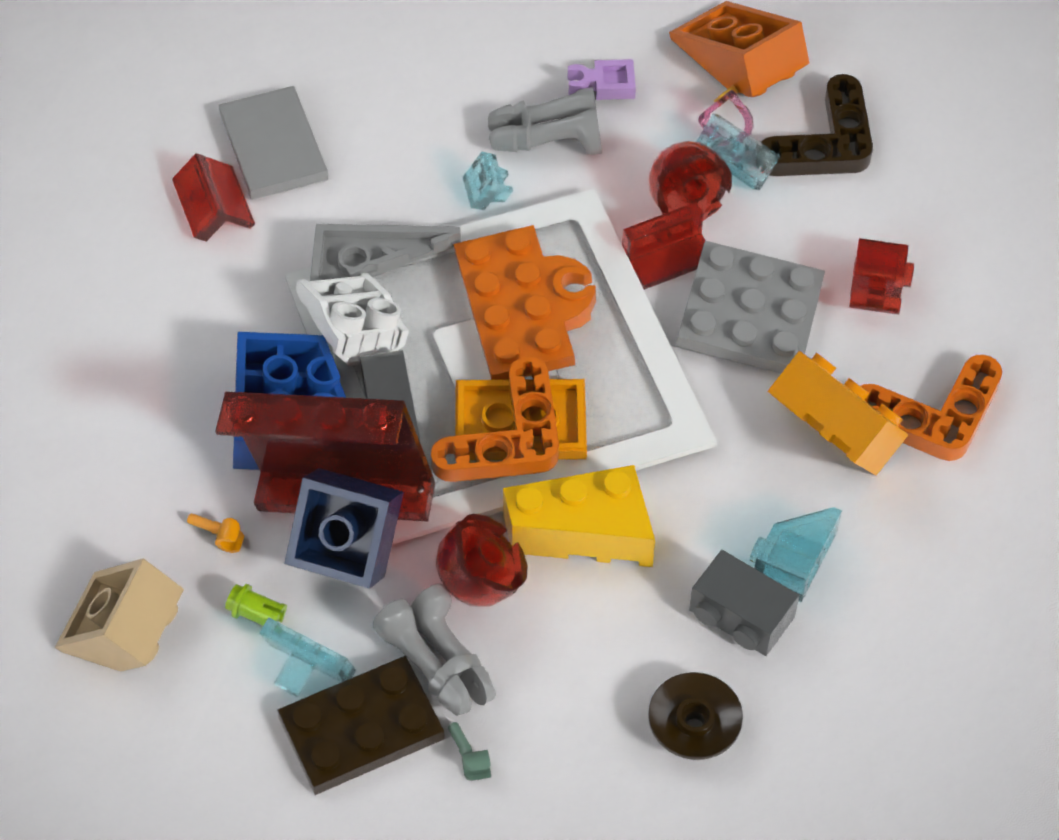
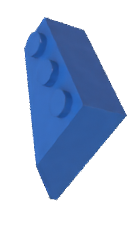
(282, 366)

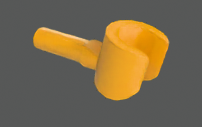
(228, 532)

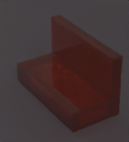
(211, 196)
(665, 245)

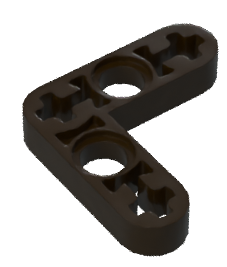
(833, 145)

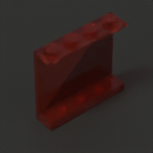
(338, 434)

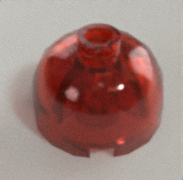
(687, 175)
(479, 562)

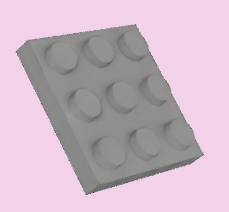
(750, 307)

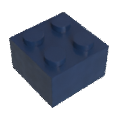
(343, 527)

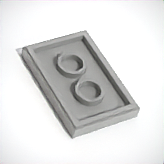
(273, 142)

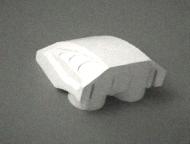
(354, 316)

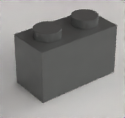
(743, 603)

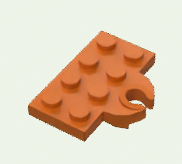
(522, 299)

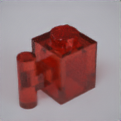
(879, 276)

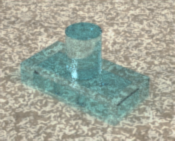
(743, 154)
(303, 658)

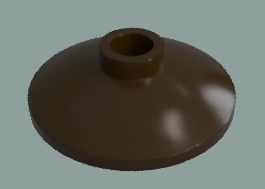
(700, 698)

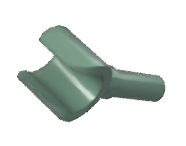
(475, 764)

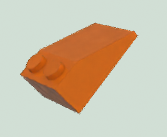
(744, 46)

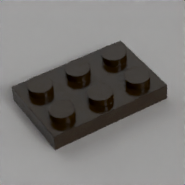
(360, 724)

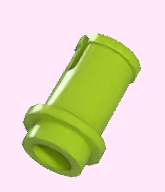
(254, 606)

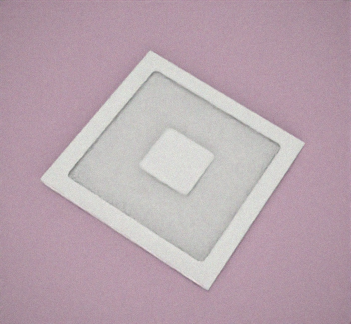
(634, 385)

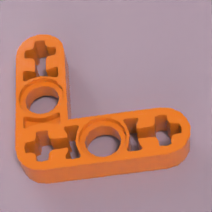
(937, 424)
(517, 443)

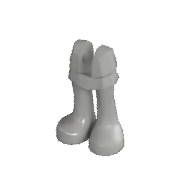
(517, 126)
(461, 674)

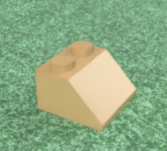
(121, 616)

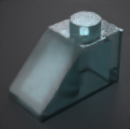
(796, 549)

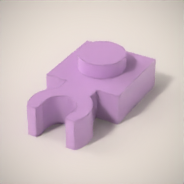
(609, 79)

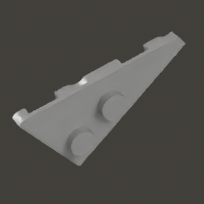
(375, 249)

